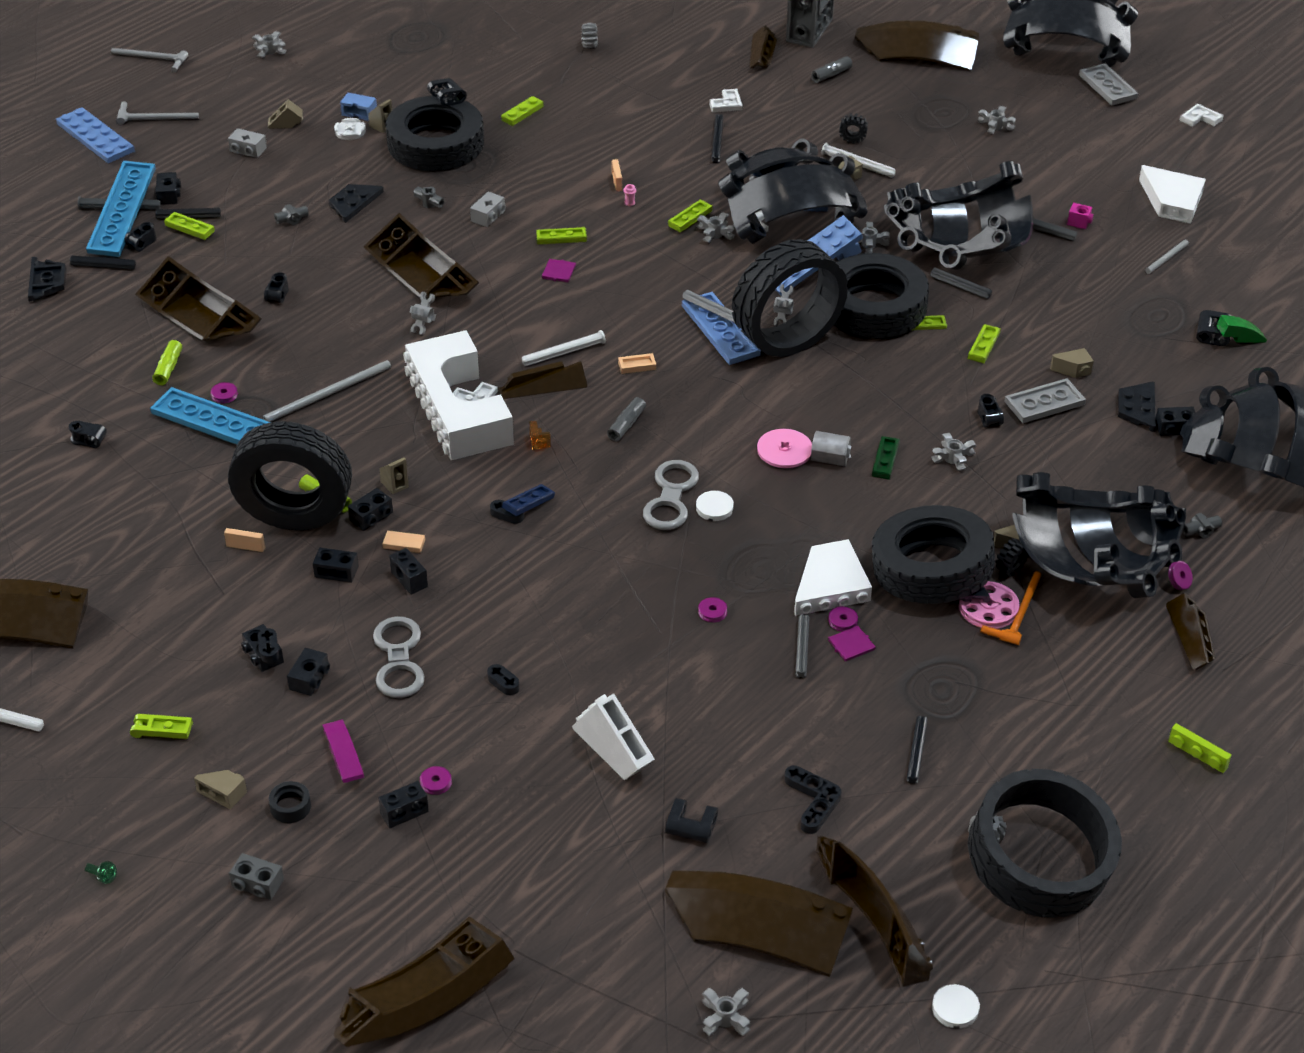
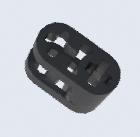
(449, 88)
(1207, 328)
(690, 828)

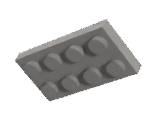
(1108, 84)
(1045, 400)

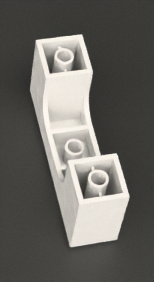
(460, 425)

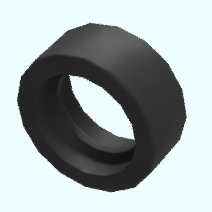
(286, 789)

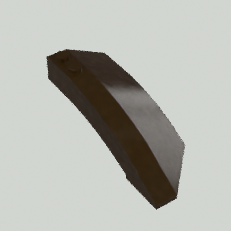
(920, 41)
(418, 261)
(195, 303)
(41, 611)
(879, 907)
(761, 916)
(425, 986)

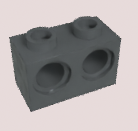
(256, 876)

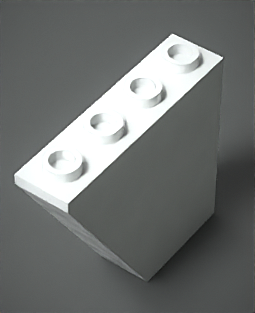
(1172, 193)
(832, 579)
(613, 736)

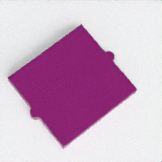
(558, 270)
(851, 643)

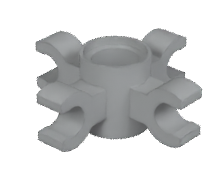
(269, 44)
(996, 119)
(715, 227)
(871, 237)
(783, 305)
(422, 313)
(953, 451)
(729, 1018)

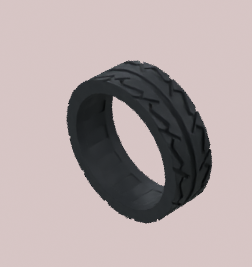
(766, 275)
(1066, 797)

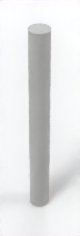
(1167, 256)

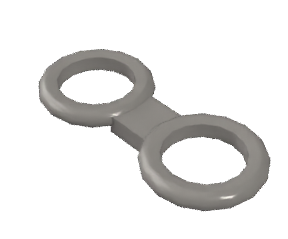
(671, 495)
(398, 657)

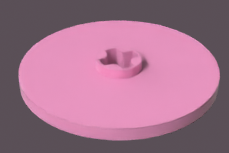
(784, 448)

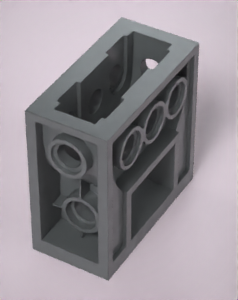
(811, 16)

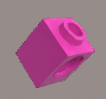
(1080, 216)

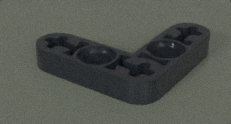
(819, 793)

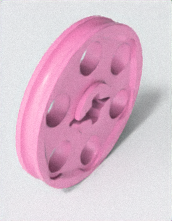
(993, 611)

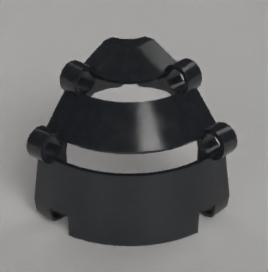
(1088, 19)
(784, 188)
(1004, 220)
(1256, 429)
(1148, 514)

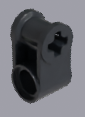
(142, 236)
(277, 288)
(989, 410)
(88, 433)

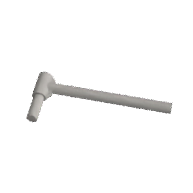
(178, 58)
(124, 116)

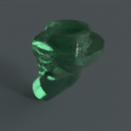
(105, 872)

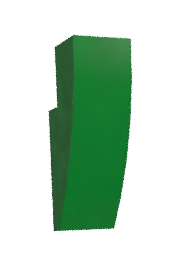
(1240, 329)

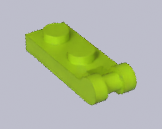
(161, 726)

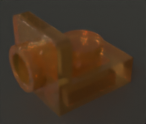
(538, 439)

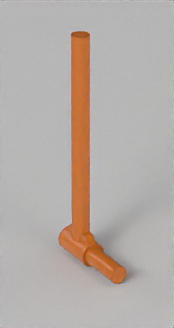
(1012, 635)

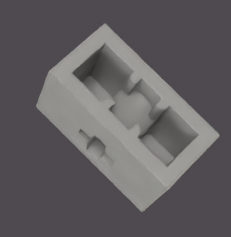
(247, 143)
(487, 209)

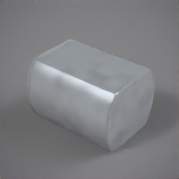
(830, 448)

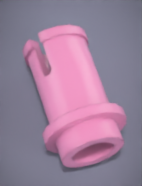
(629, 191)

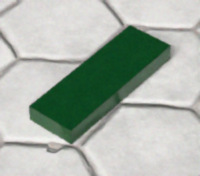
(885, 457)

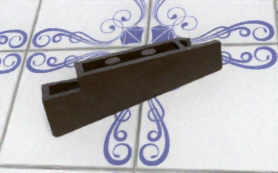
(762, 47)
(544, 380)
(1192, 629)

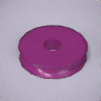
(224, 392)
(1180, 582)
(707, 614)
(837, 623)
(433, 773)

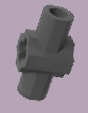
(429, 197)
(291, 214)
(1202, 525)

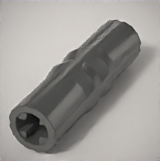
(831, 69)
(626, 419)

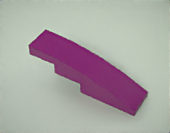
(343, 751)

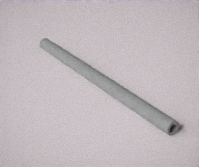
(325, 392)

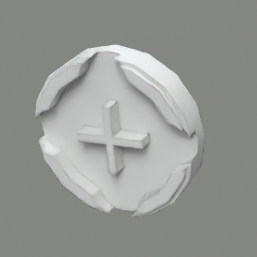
(349, 129)
(714, 505)
(955, 1006)

